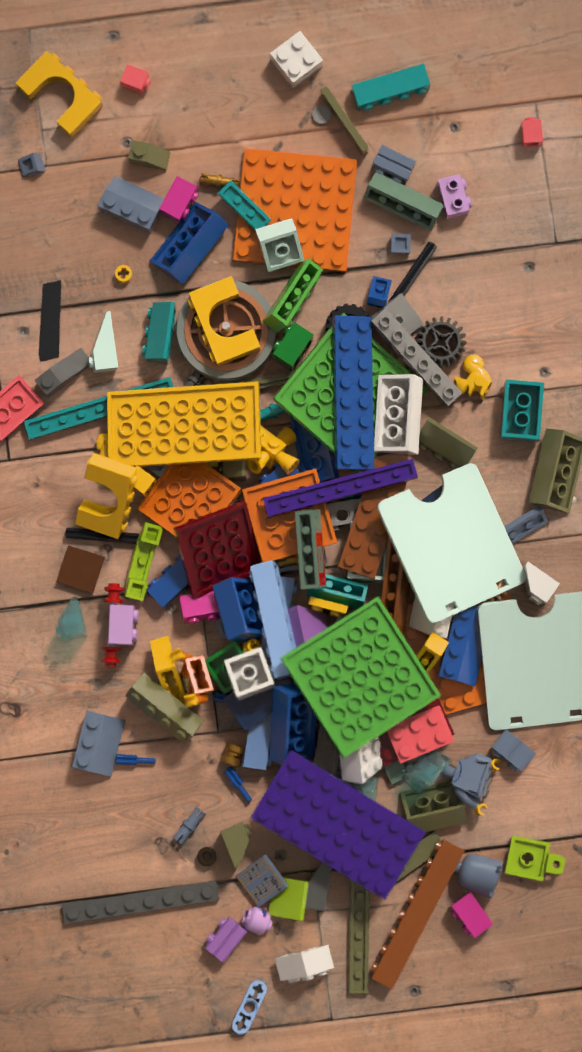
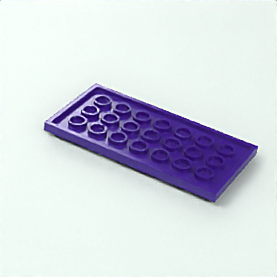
(338, 824)

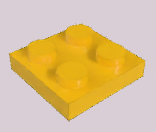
(334, 608)

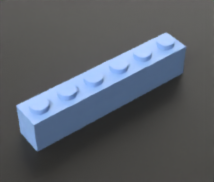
(274, 615)

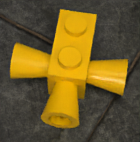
(273, 451)

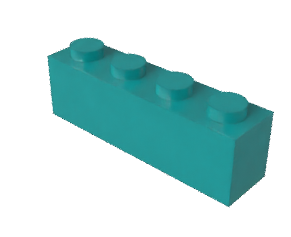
(391, 87)

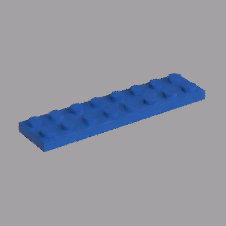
(353, 393)

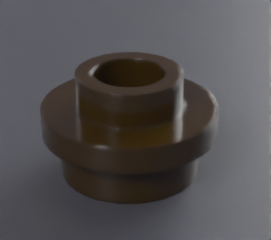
(202, 861)

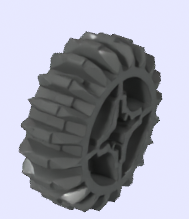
(436, 335)

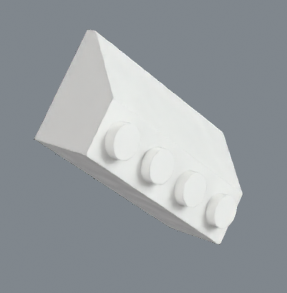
(398, 414)

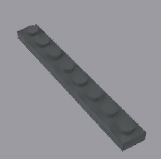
(140, 902)

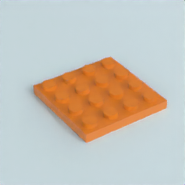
(187, 494)
(278, 534)

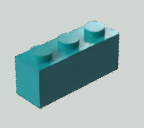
(342, 592)

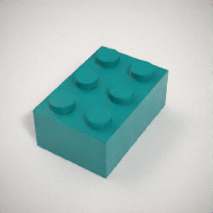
(521, 410)

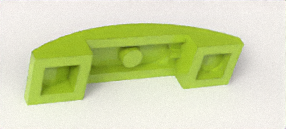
(141, 561)

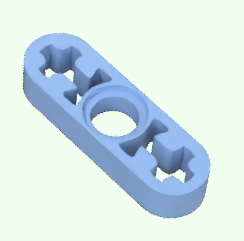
(241, 1009)

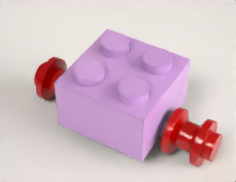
(121, 625)

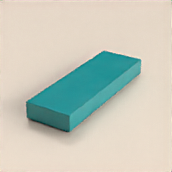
(243, 206)

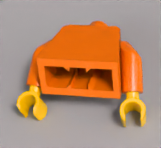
(194, 677)

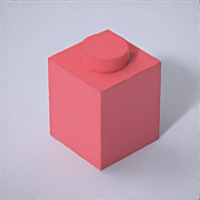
(135, 79)
(531, 132)

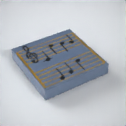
(262, 880)

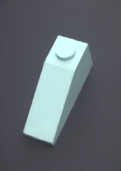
(104, 354)

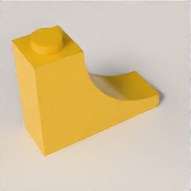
(166, 669)

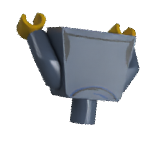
(471, 779)

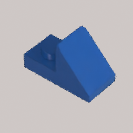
(379, 292)

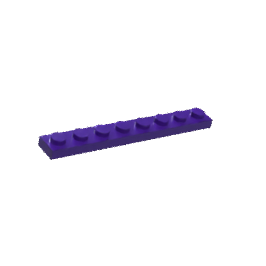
(340, 488)

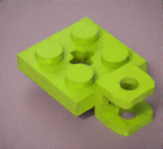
(541, 862)

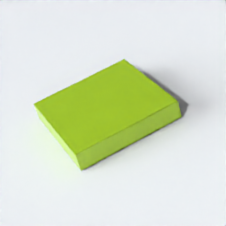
(291, 901)

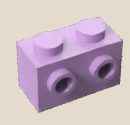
(453, 196)

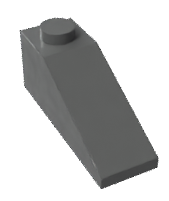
(62, 372)
(318, 888)

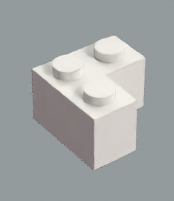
(304, 964)

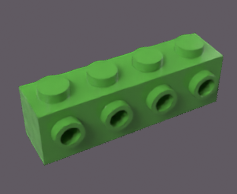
(293, 295)

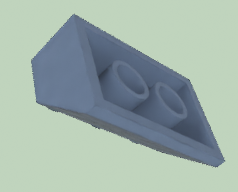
(131, 204)
(98, 743)

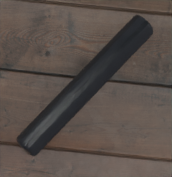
(415, 270)
(87, 534)

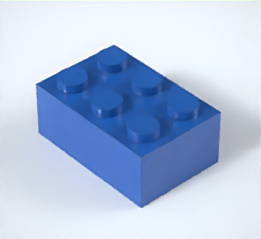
(238, 609)

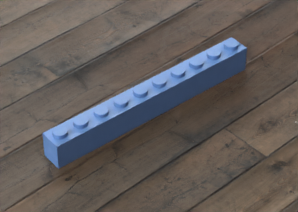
(260, 734)

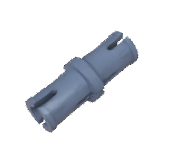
(189, 825)

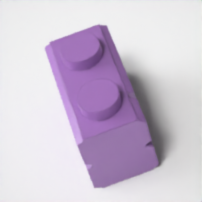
(225, 939)

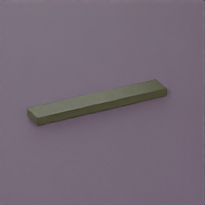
(358, 939)

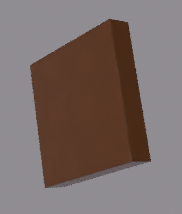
(80, 569)

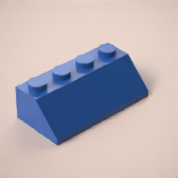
(189, 243)
(464, 652)
(292, 724)

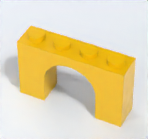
(49, 69)
(222, 348)
(121, 480)

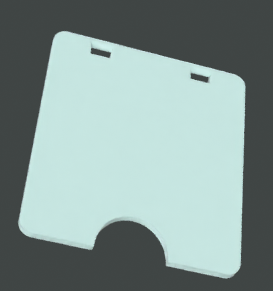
(452, 545)
(532, 662)

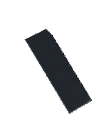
(50, 321)

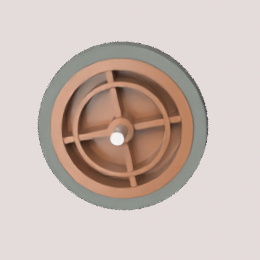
(227, 321)

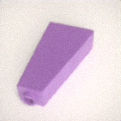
(306, 623)

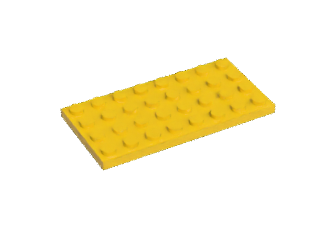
(185, 424)

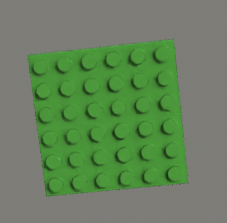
(310, 389)
(360, 677)

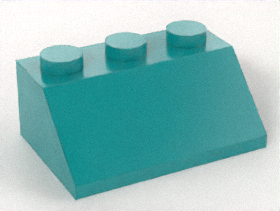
(159, 332)

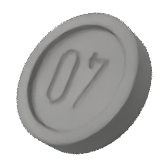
(321, 114)

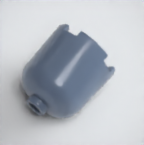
(479, 874)

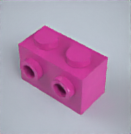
(179, 199)
(199, 608)
(471, 915)

